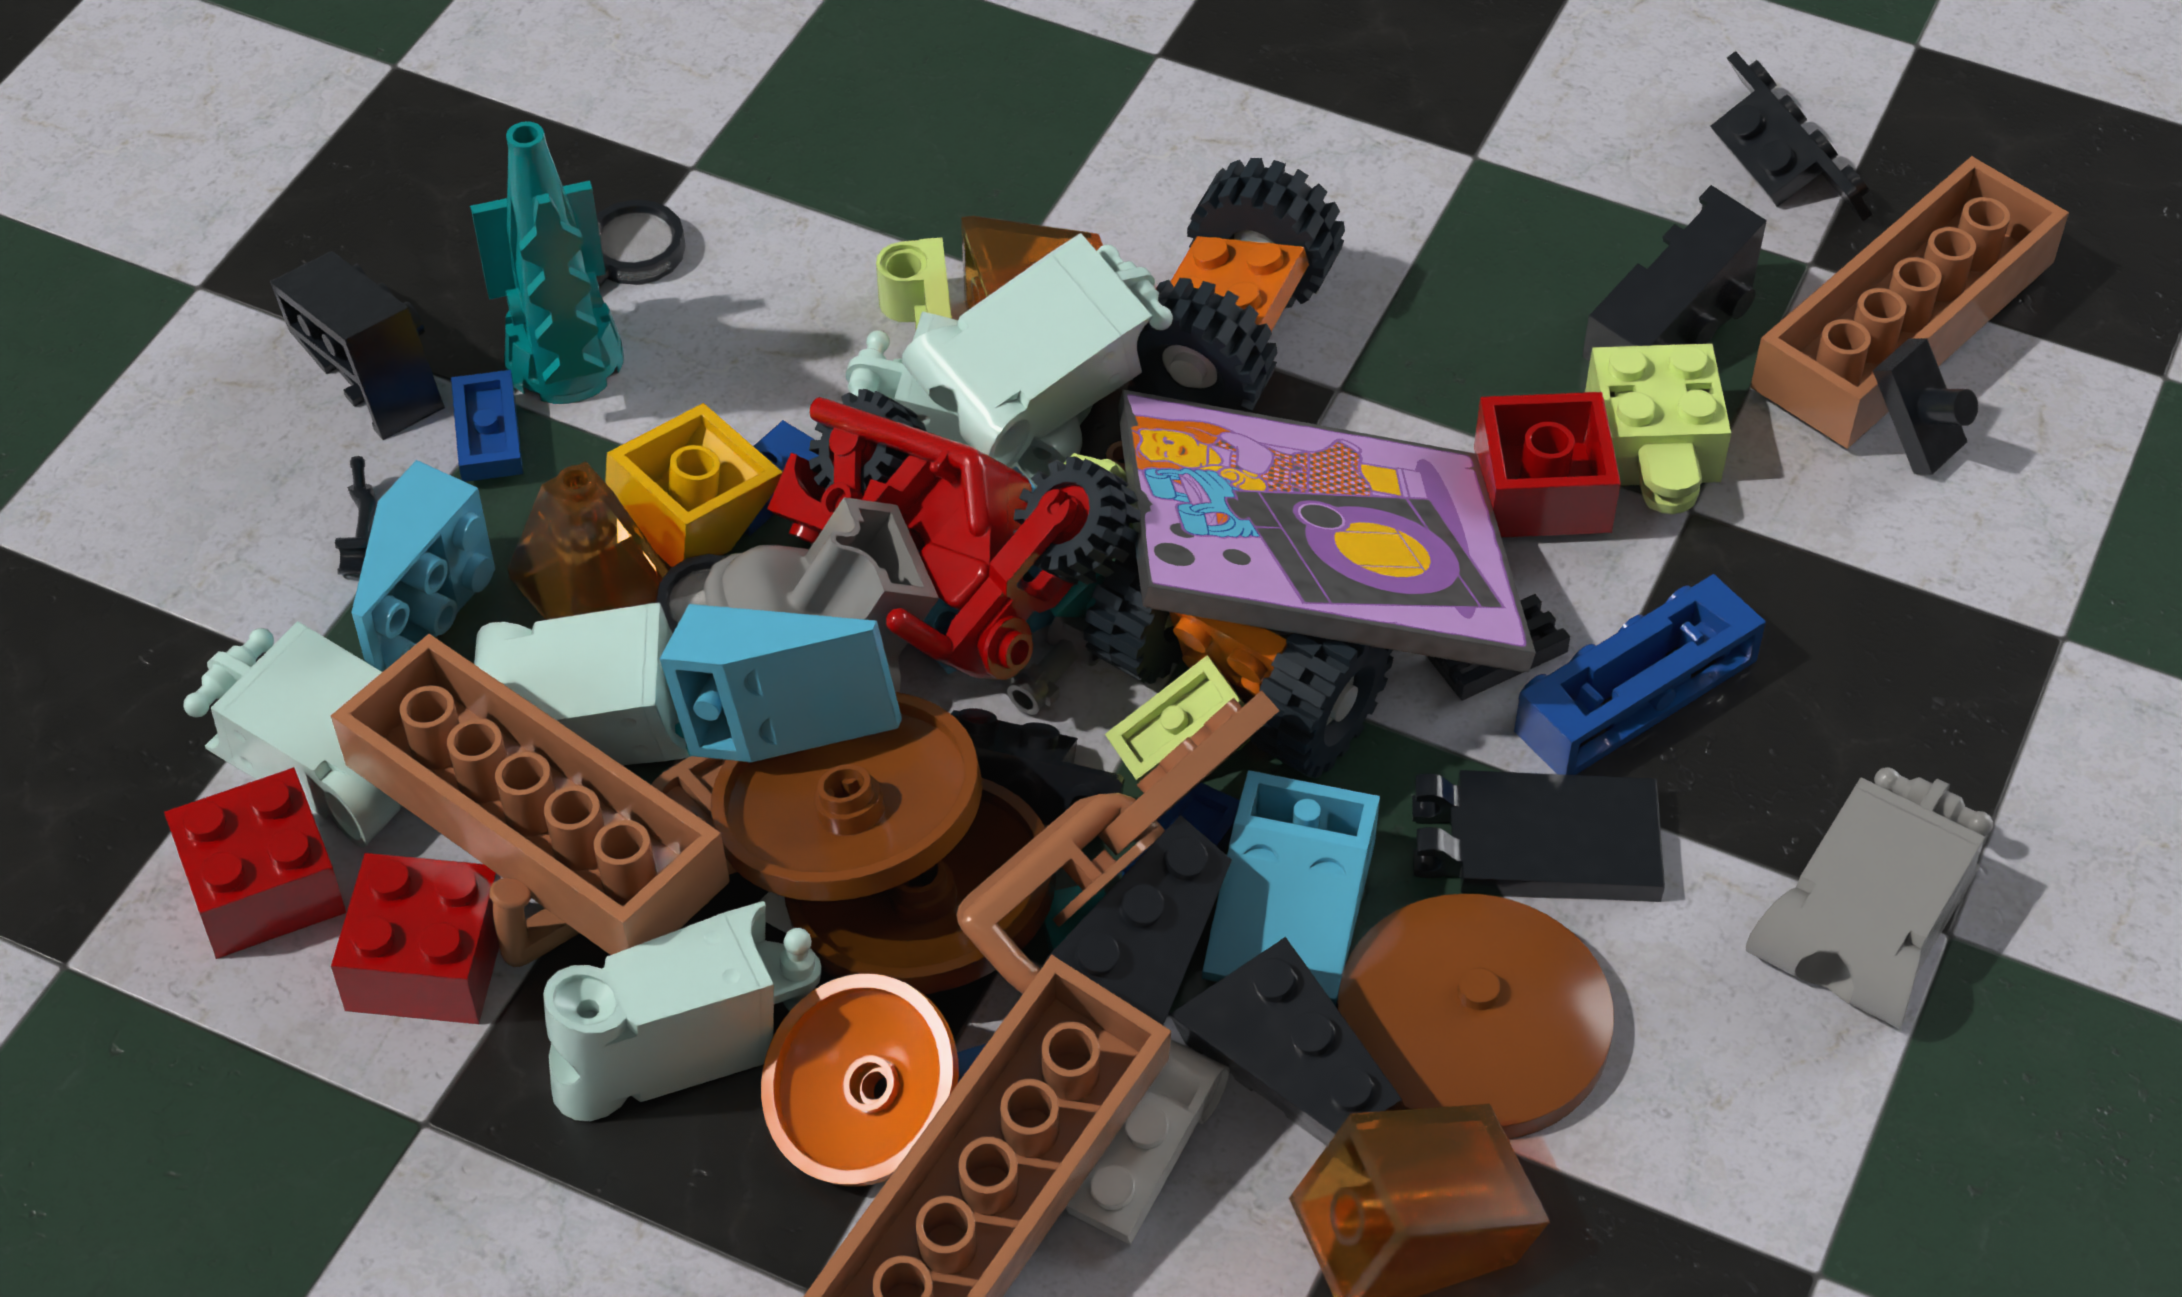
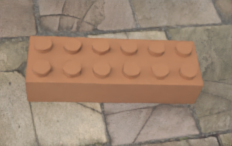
(1926, 276)
(531, 798)
(1005, 1147)

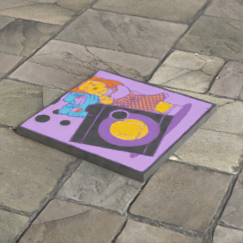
(1319, 532)

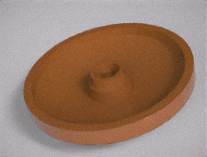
(851, 811)
(1481, 1008)

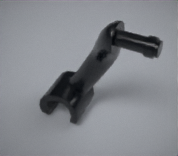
(354, 548)

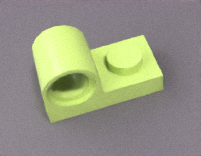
(913, 280)
(1171, 717)

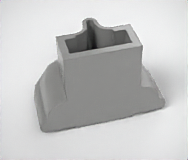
(854, 570)

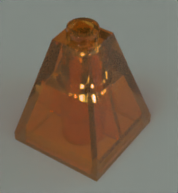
(583, 550)

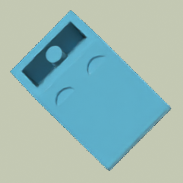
(420, 562)
(776, 681)
(1293, 875)

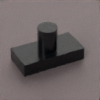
(1922, 407)

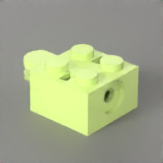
(1664, 419)

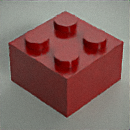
(1548, 463)
(255, 862)
(418, 939)

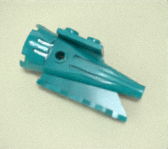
(545, 259)

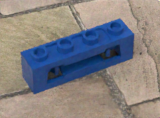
(1632, 666)

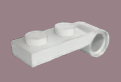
(1149, 1143)

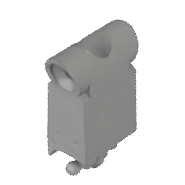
(1876, 893)

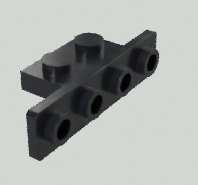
(1774, 146)
(1034, 763)

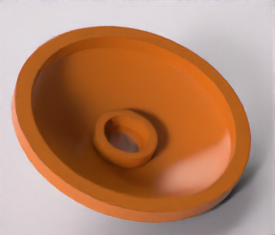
(825, 1073)

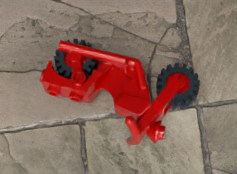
(973, 518)

